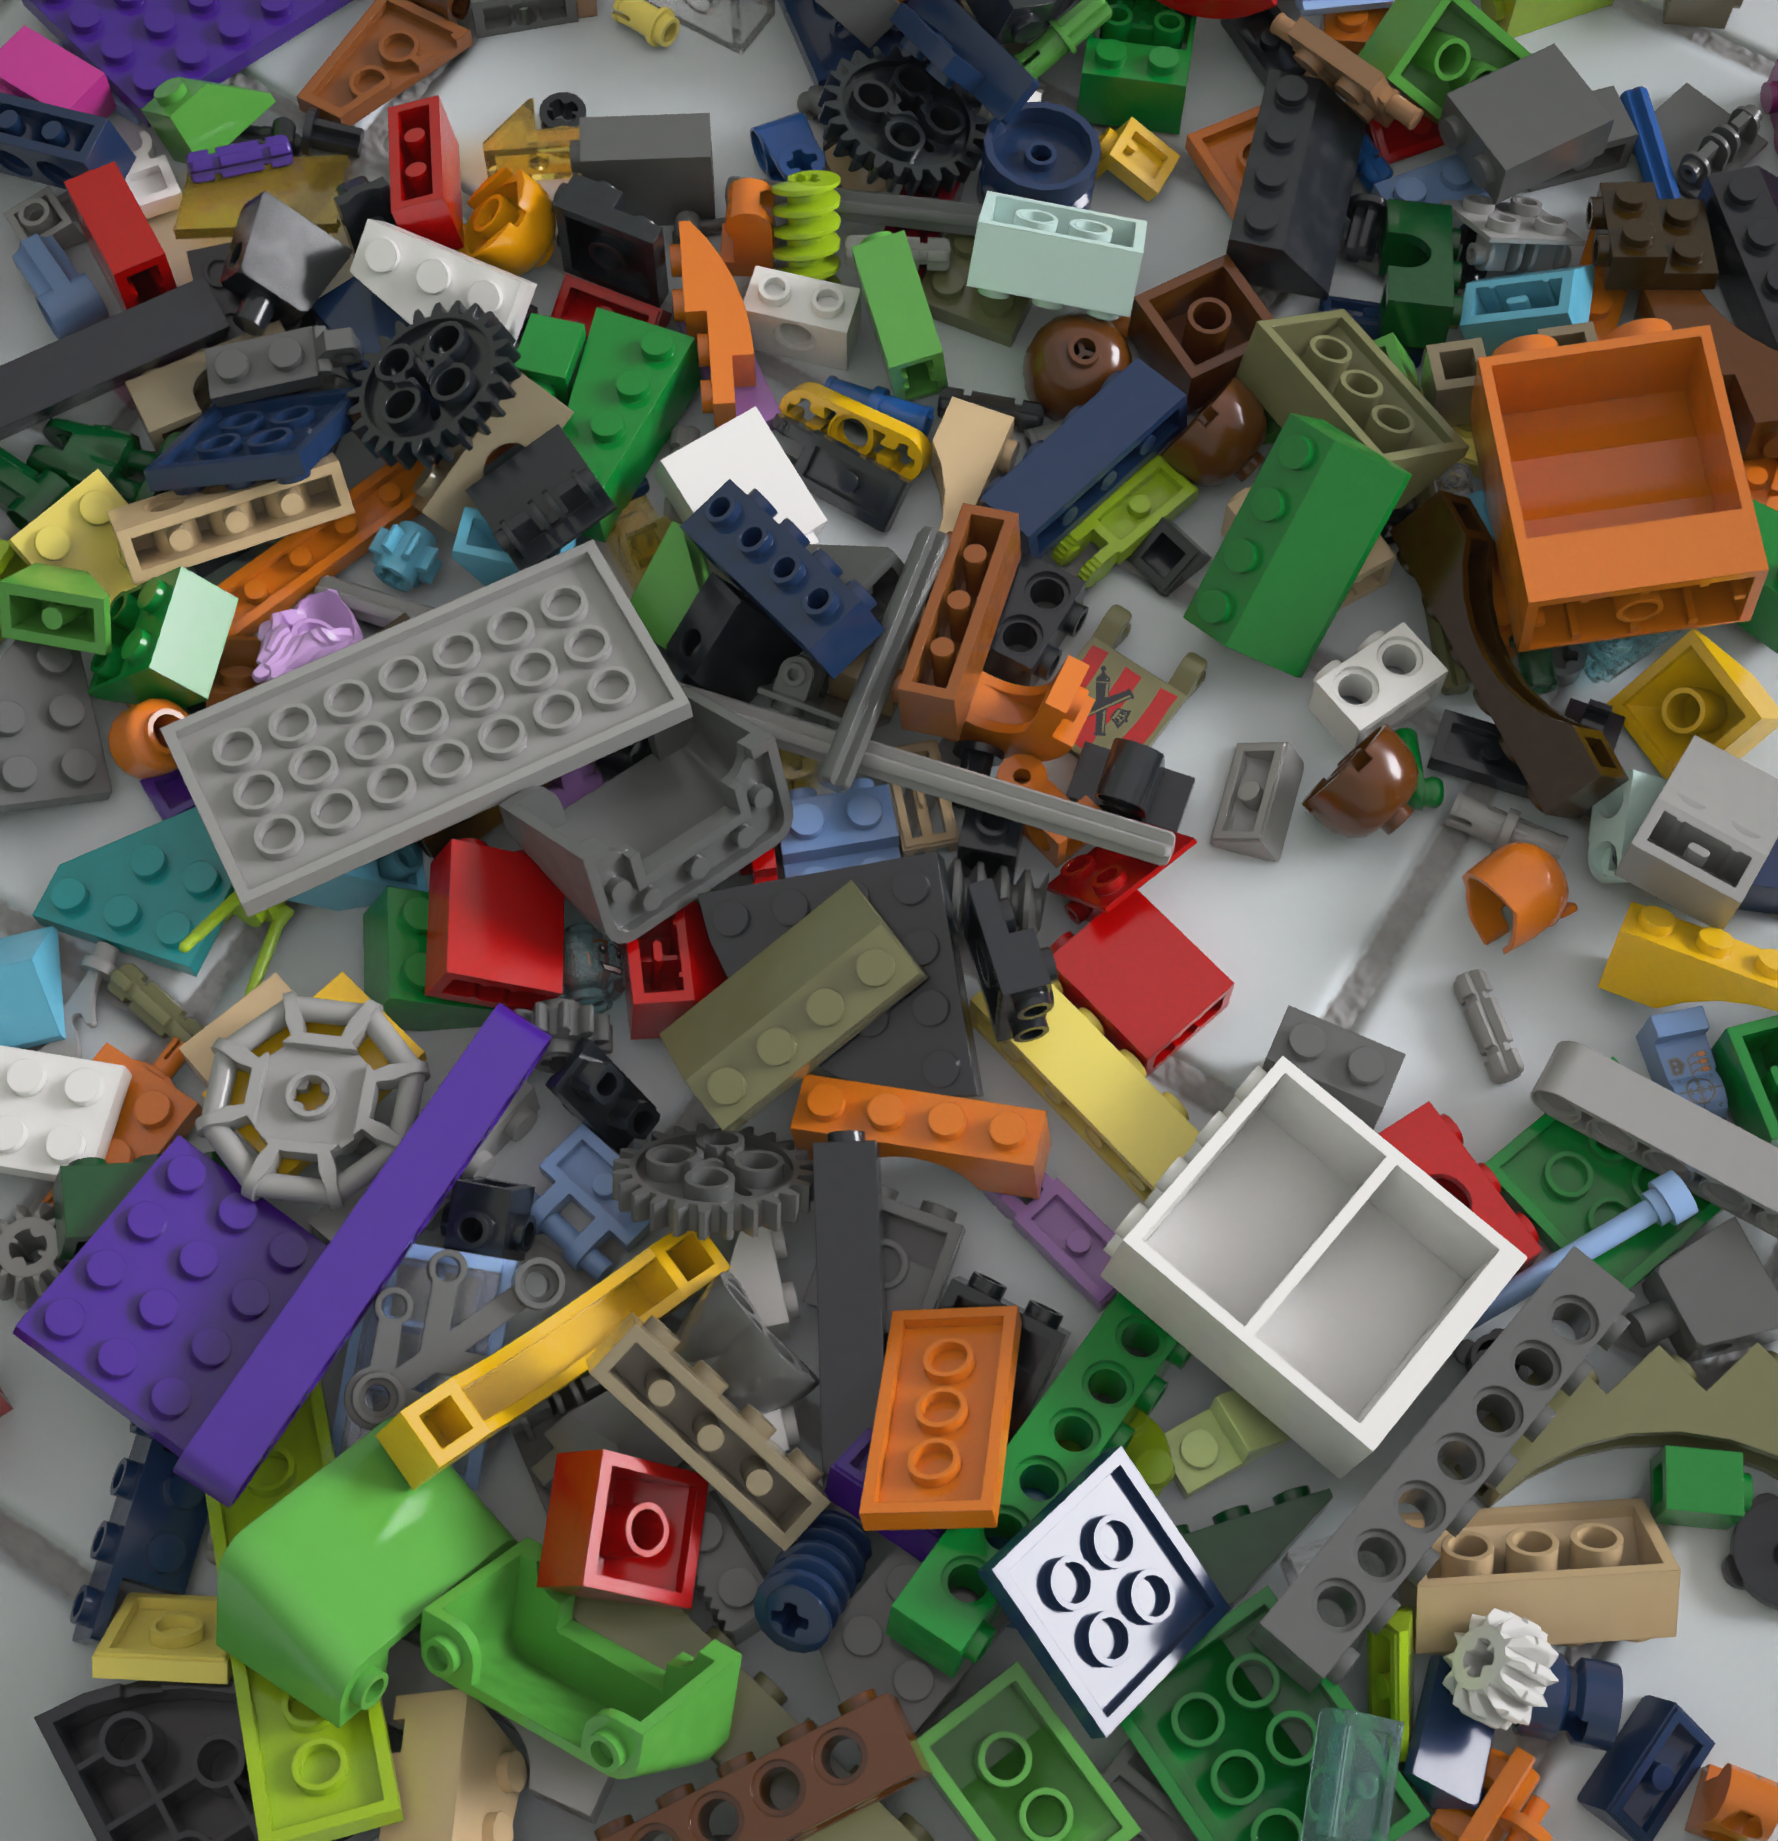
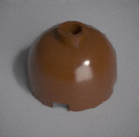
(1072, 361)
(1221, 438)
(1367, 788)

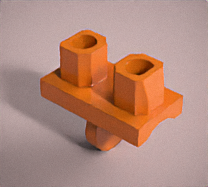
(1507, 1788)

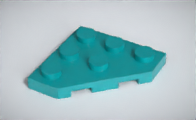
(143, 893)

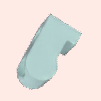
(1617, 821)

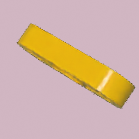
(826, 401)

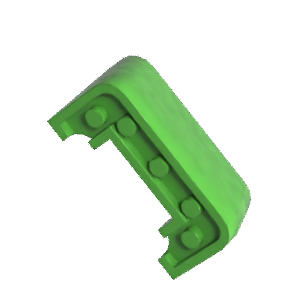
(345, 1573)
(570, 1684)

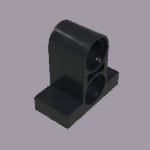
(1131, 783)

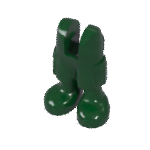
(93, 448)

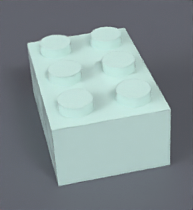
(1057, 255)

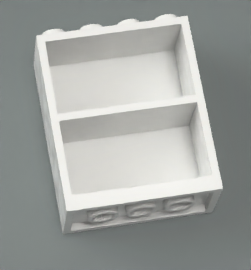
(1309, 1265)

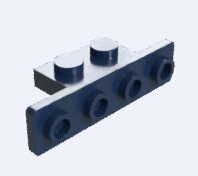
(964, 55)
(147, 1538)

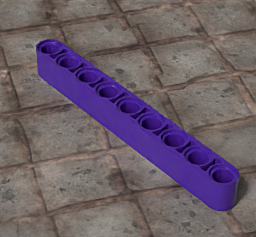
(361, 1257)

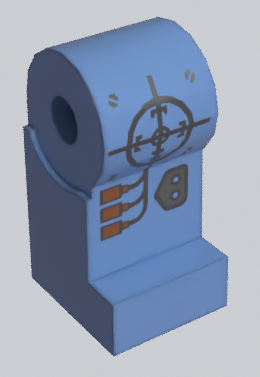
(1682, 1059)

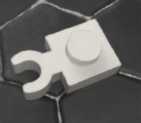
(153, 180)

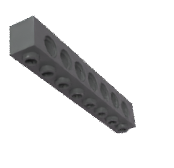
(1292, 1629)

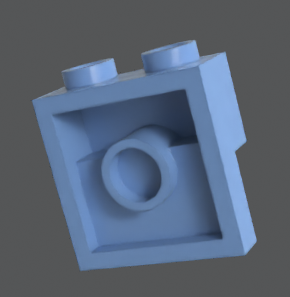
(839, 829)

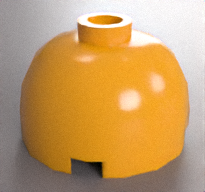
(510, 223)

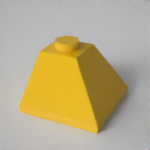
(1697, 693)

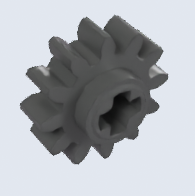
(567, 1023)

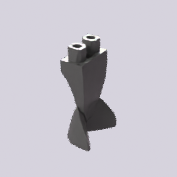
(727, 1337)

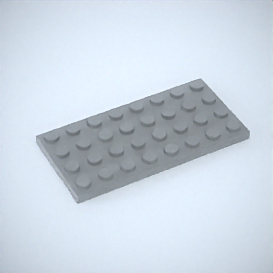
(423, 726)

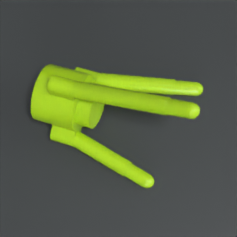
(276, 915)

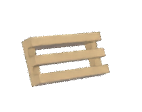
(928, 840)

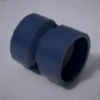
(1581, 1705)

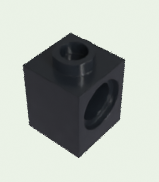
(991, 841)

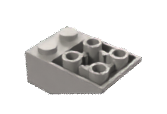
(1705, 834)

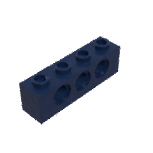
(56, 142)

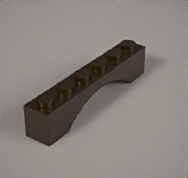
(1452, 562)

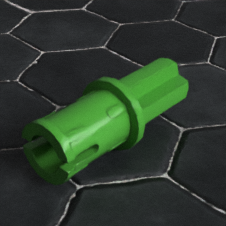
(1063, 36)

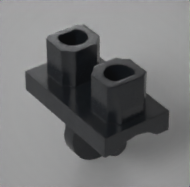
(362, 201)
(603, 1097)

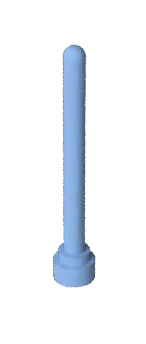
(1663, 1203)

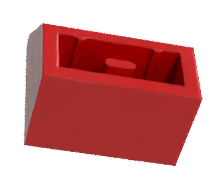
(669, 972)

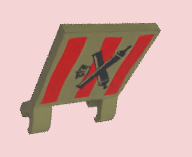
(1128, 697)

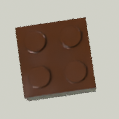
(1197, 327)

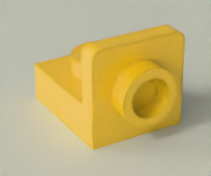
(1136, 158)

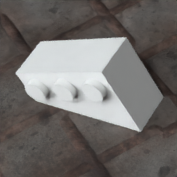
(418, 273)

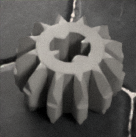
(17, 1243)

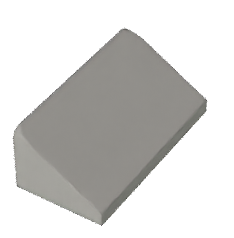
(1258, 800)

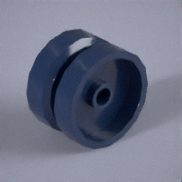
(1041, 156)

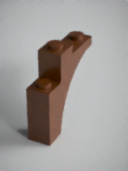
(1745, 364)

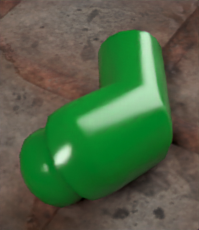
(1429, 790)

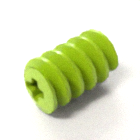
(809, 224)

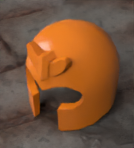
(1526, 882)

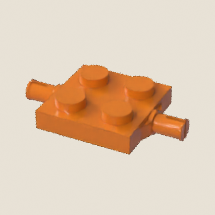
(152, 1107)

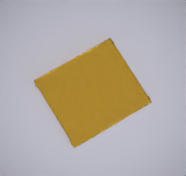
(304, 186)

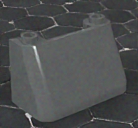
(663, 826)

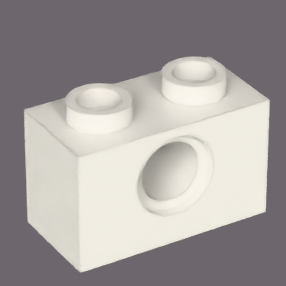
(803, 317)

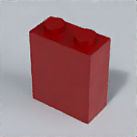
(120, 236)
(493, 928)
(1140, 979)

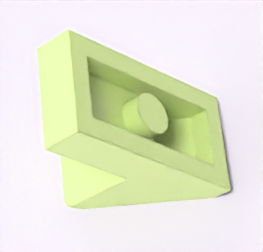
(1220, 1442)

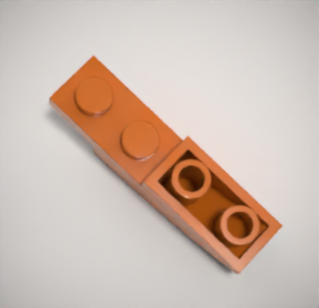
(716, 319)

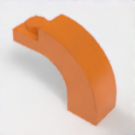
(1030, 718)

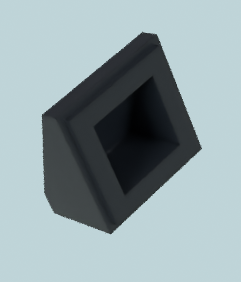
(1168, 557)

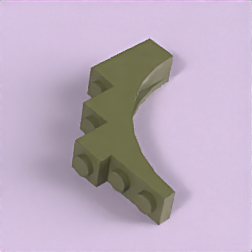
(1653, 1408)

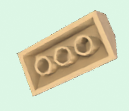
(1566, 1566)

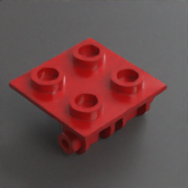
(1107, 878)

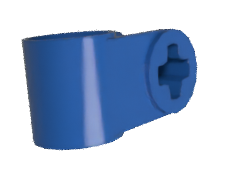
(786, 147)

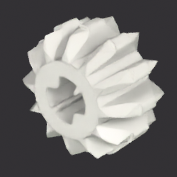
(1500, 1669)

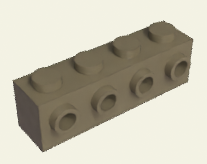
(707, 1430)

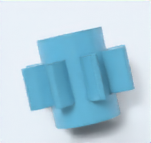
(405, 556)

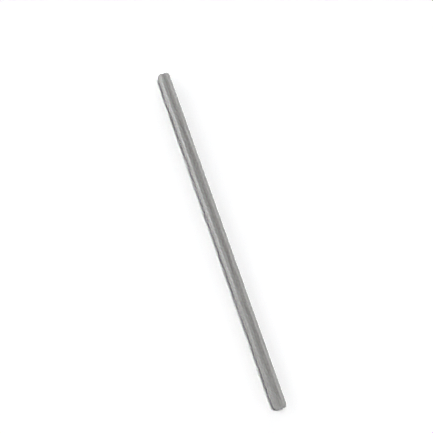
(879, 760)

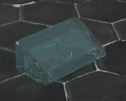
(1352, 1777)

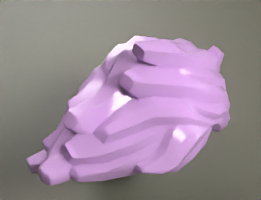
(304, 634)

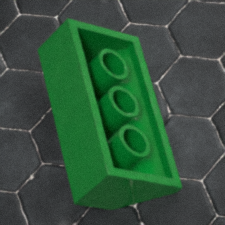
(1297, 544)

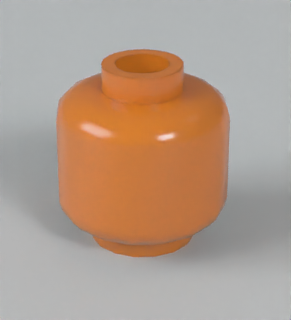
(138, 741)

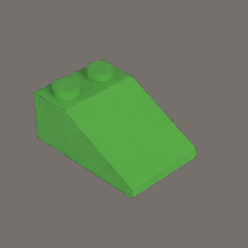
(1437, 48)
(1018, 1770)

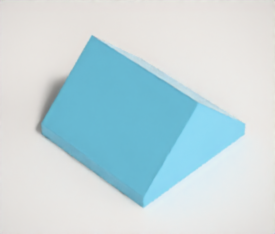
(31, 989)

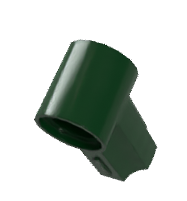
(25, 491)

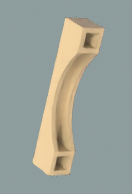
(966, 456)

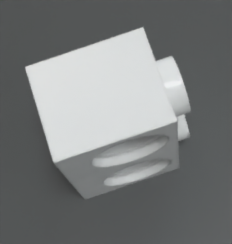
(1384, 695)

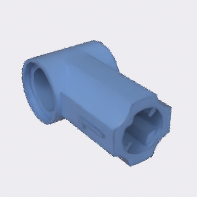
(62, 295)

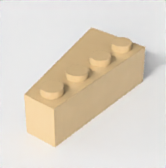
(454, 1771)

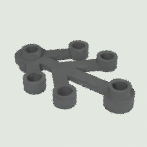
(440, 1348)

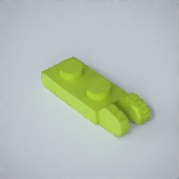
(1127, 519)

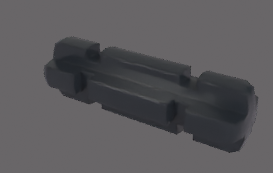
(1027, 415)

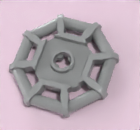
(319, 1133)

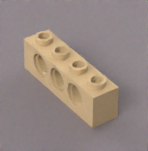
(217, 521)

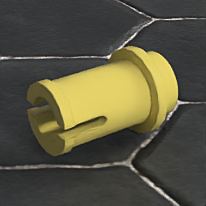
(655, 24)

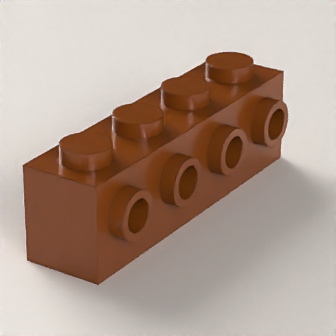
(958, 622)

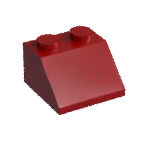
(623, 1529)

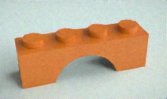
(985, 1142)

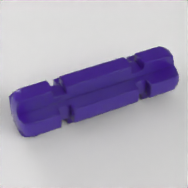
(239, 159)

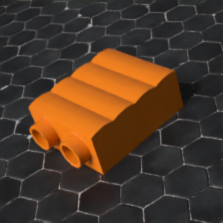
(1615, 486)

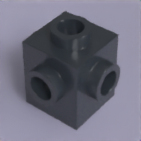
(489, 1218)

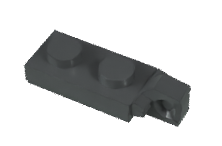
(278, 363)

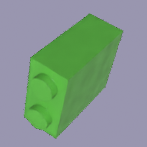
(900, 315)

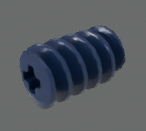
(812, 1583)

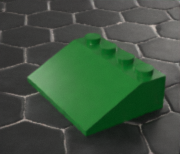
(1239, 1737)

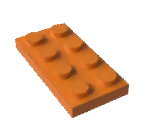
(942, 1419)

